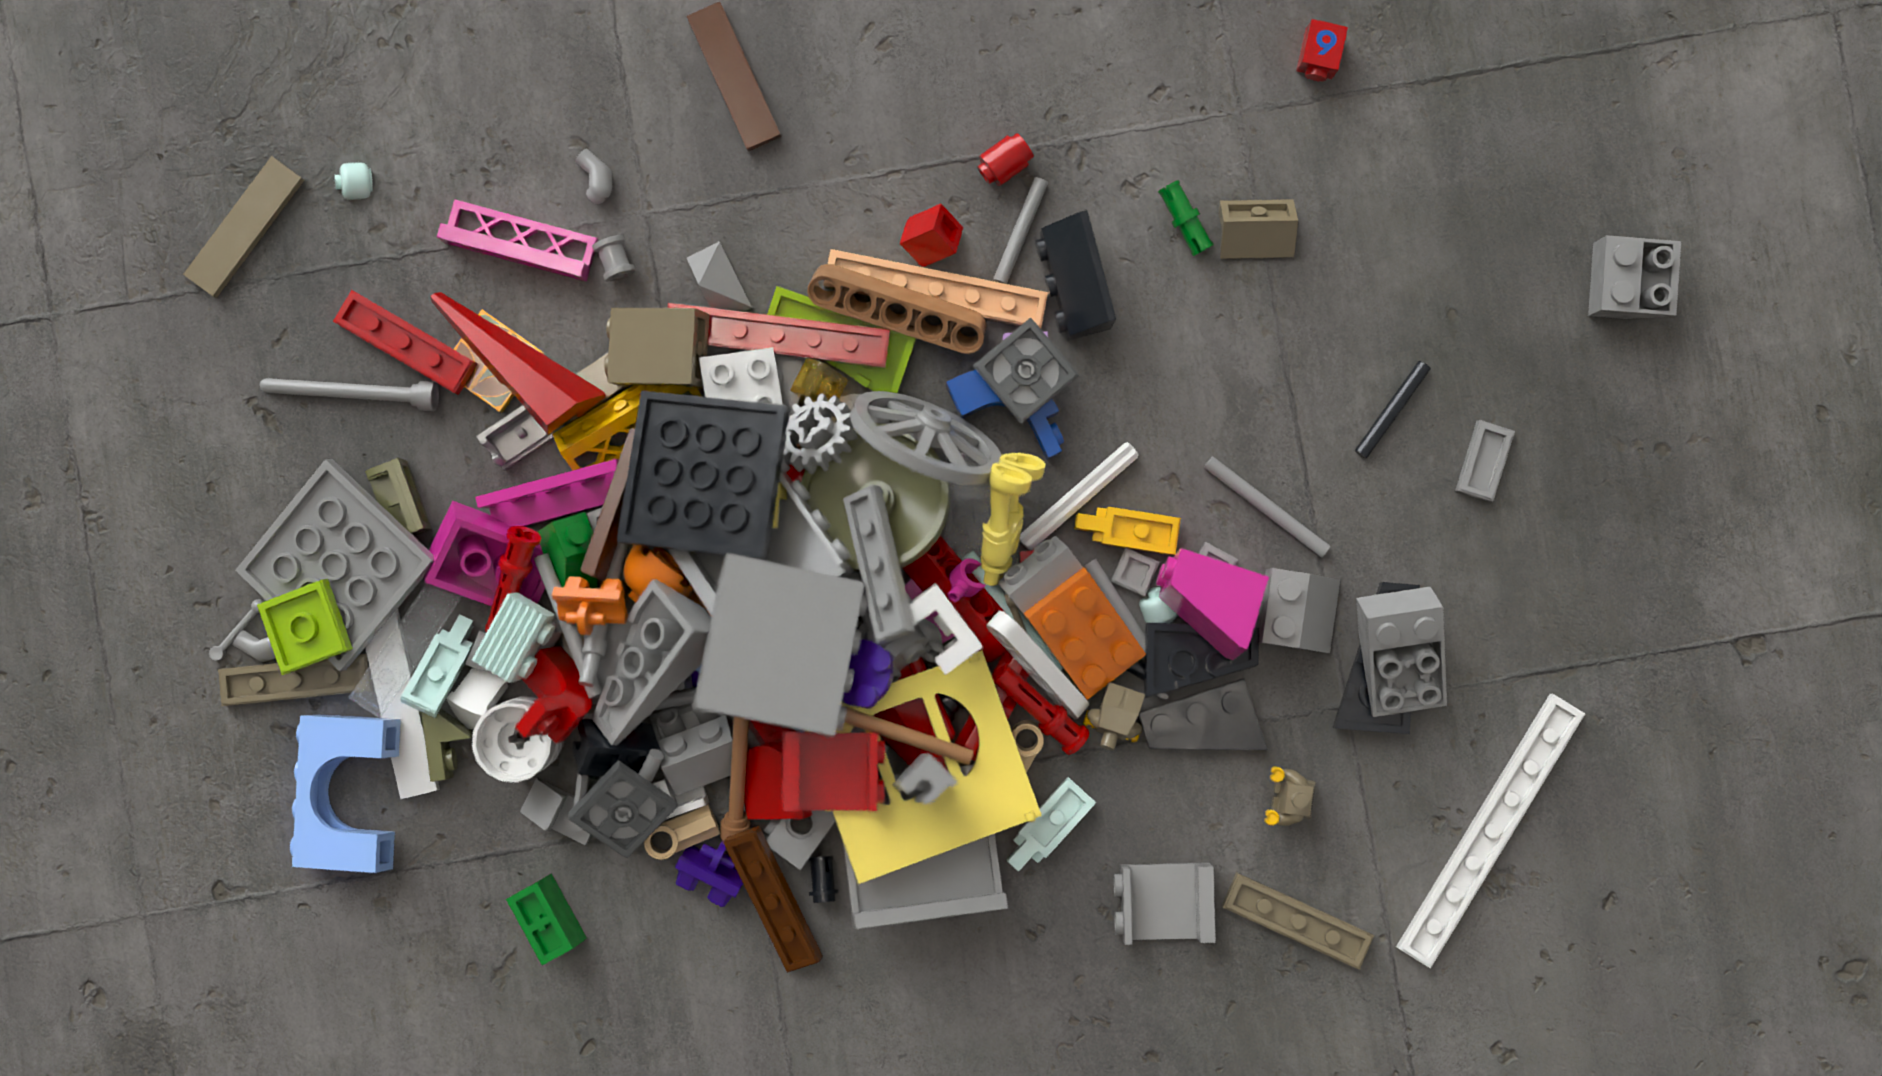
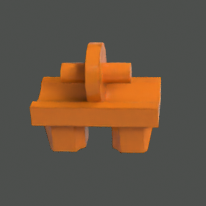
(589, 606)

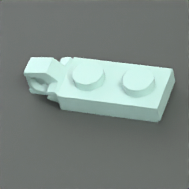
(439, 668)
(1059, 816)

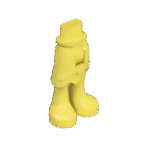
(1003, 531)

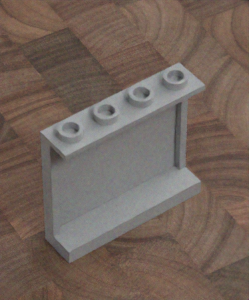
(797, 542)
(780, 645)
(937, 887)

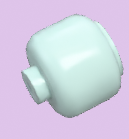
(354, 181)
(1154, 609)

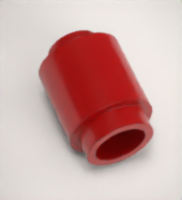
(1004, 159)

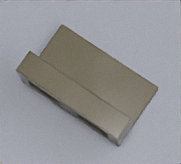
(1258, 228)

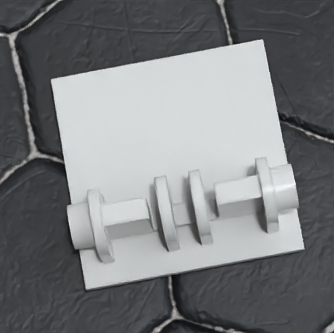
(742, 376)

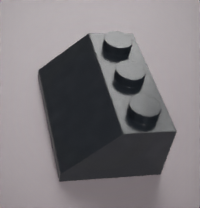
(1076, 276)

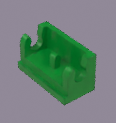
(546, 919)

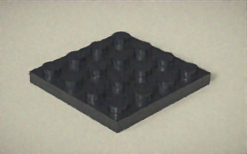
(704, 474)

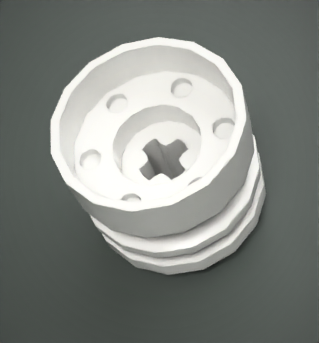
(503, 753)

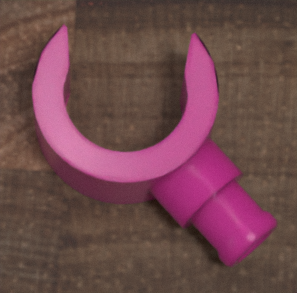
(960, 582)

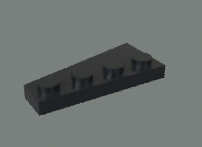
(1355, 707)

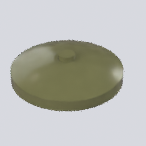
(913, 501)

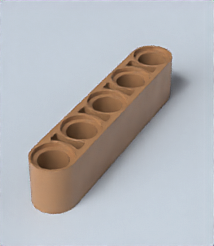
(878, 311)

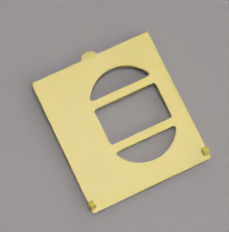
(980, 804)

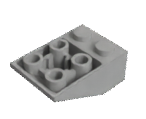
(1403, 650)

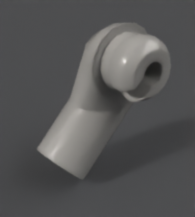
(599, 176)

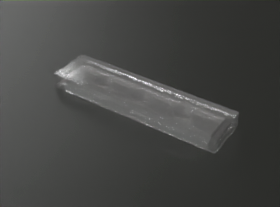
(404, 649)

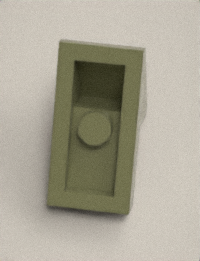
(437, 734)

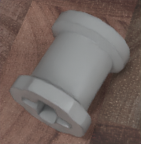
(613, 258)

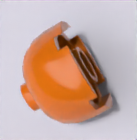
(647, 564)

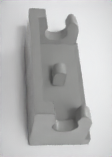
(514, 438)
(925, 776)

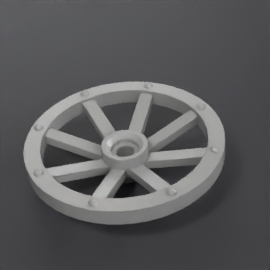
(930, 427)

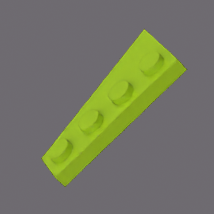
(888, 379)

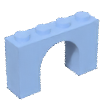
(319, 835)

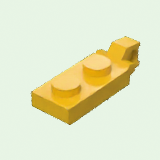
(1131, 529)

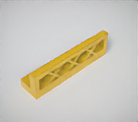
(605, 421)

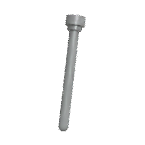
(423, 395)

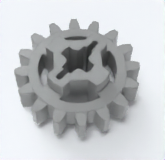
(818, 434)

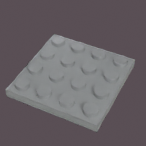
(345, 537)

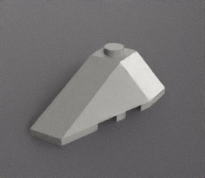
(658, 655)

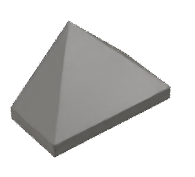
(718, 279)

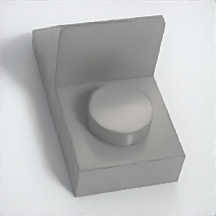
(549, 810)

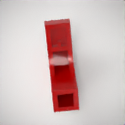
(560, 697)

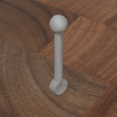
(219, 652)

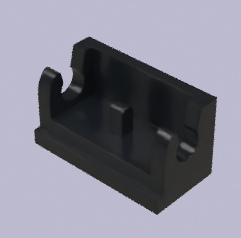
(597, 756)

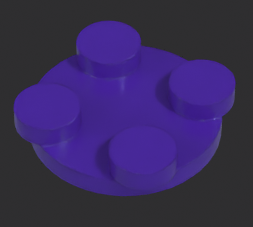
(871, 675)

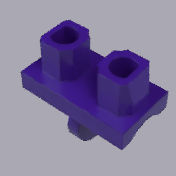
(711, 867)

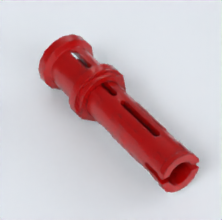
(514, 565)
(1051, 718)

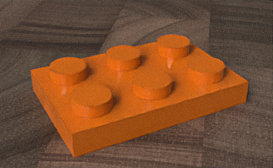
(1085, 633)

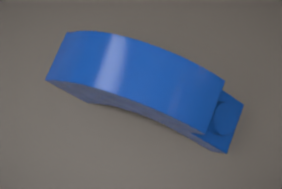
(973, 394)

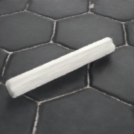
(1078, 496)

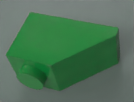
(567, 545)

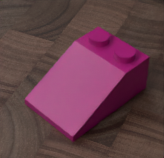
(469, 553)

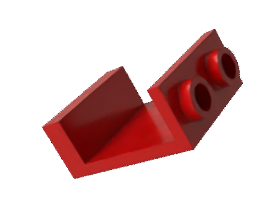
(831, 771)

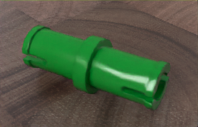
(1185, 217)

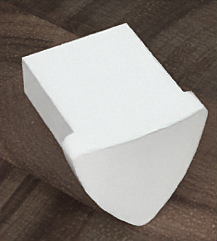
(476, 696)

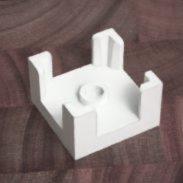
(949, 622)

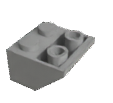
(1634, 278)
(693, 746)

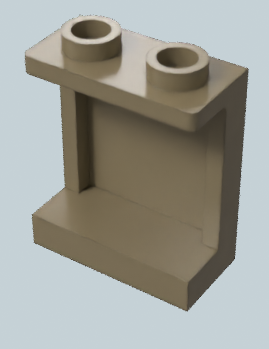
(656, 346)

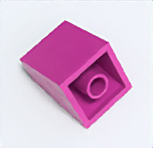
(1213, 598)

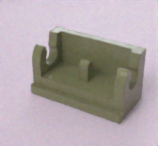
(398, 494)

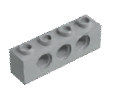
(797, 845)

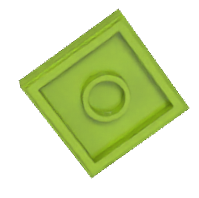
(304, 626)

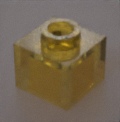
(818, 379)

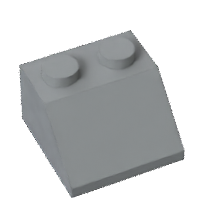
(1298, 610)

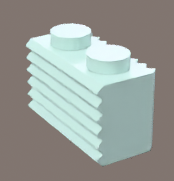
(515, 638)

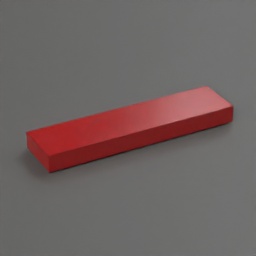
(405, 342)

